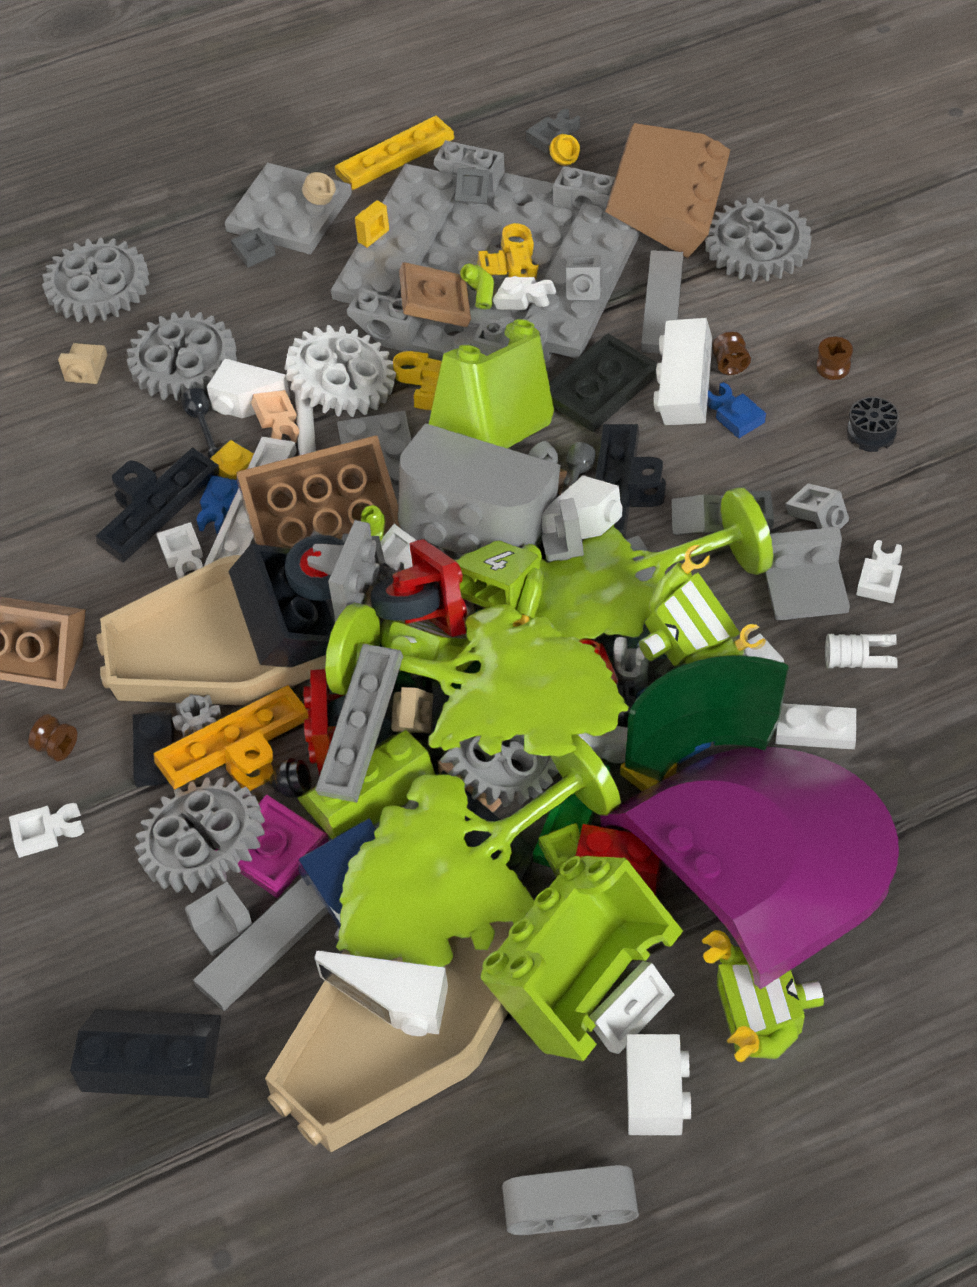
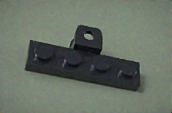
(622, 468)
(152, 501)

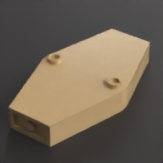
(190, 642)
(356, 1071)

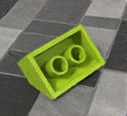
(386, 783)

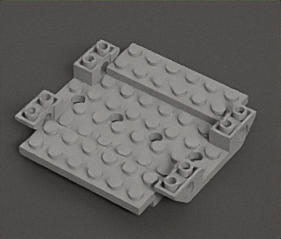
(446, 234)

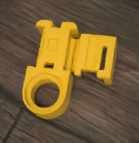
(513, 255)
(424, 374)

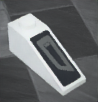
(398, 992)

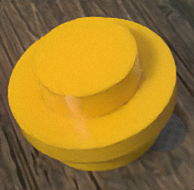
(564, 149)

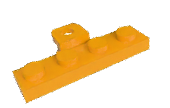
(234, 740)

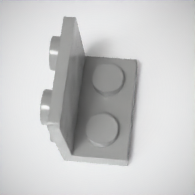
(806, 574)

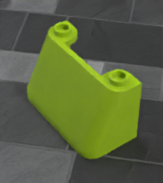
(498, 394)

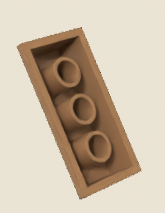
(39, 642)

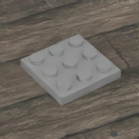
(282, 211)

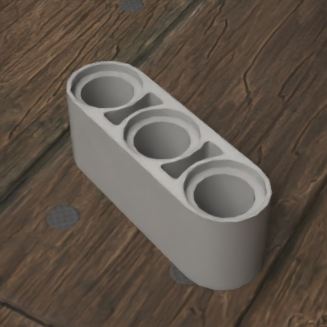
(569, 1200)

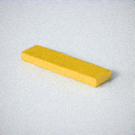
(394, 152)

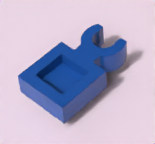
(737, 414)
(216, 502)

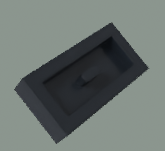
(150, 734)

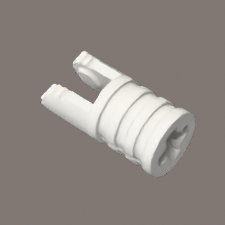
(854, 651)
(630, 664)

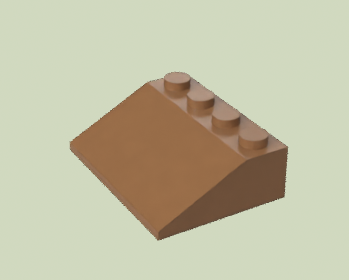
(669, 185)
(317, 493)

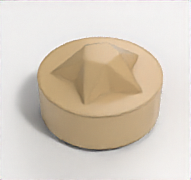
(318, 188)

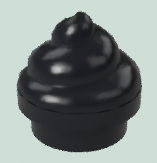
(291, 778)

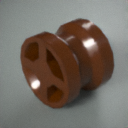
(731, 353)
(834, 358)
(52, 737)

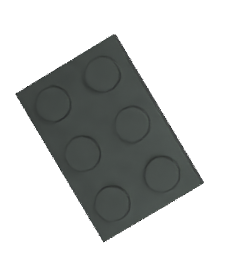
(601, 382)

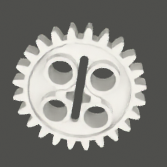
(340, 370)

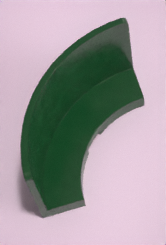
(702, 703)

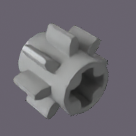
(195, 713)

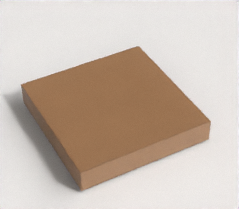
(434, 294)

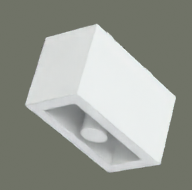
(655, 1084)

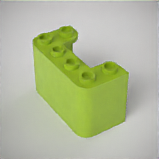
(575, 949)

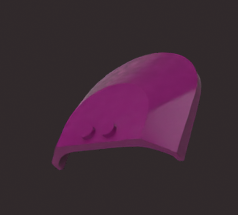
(773, 846)

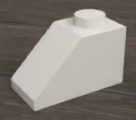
(236, 383)
(596, 505)

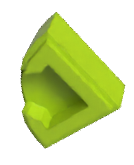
(560, 846)

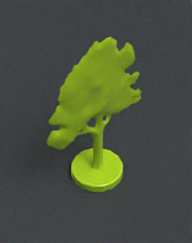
(600, 588)
(525, 686)
(426, 884)

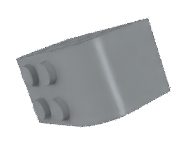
(472, 492)

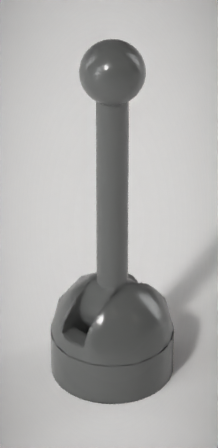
(577, 460)

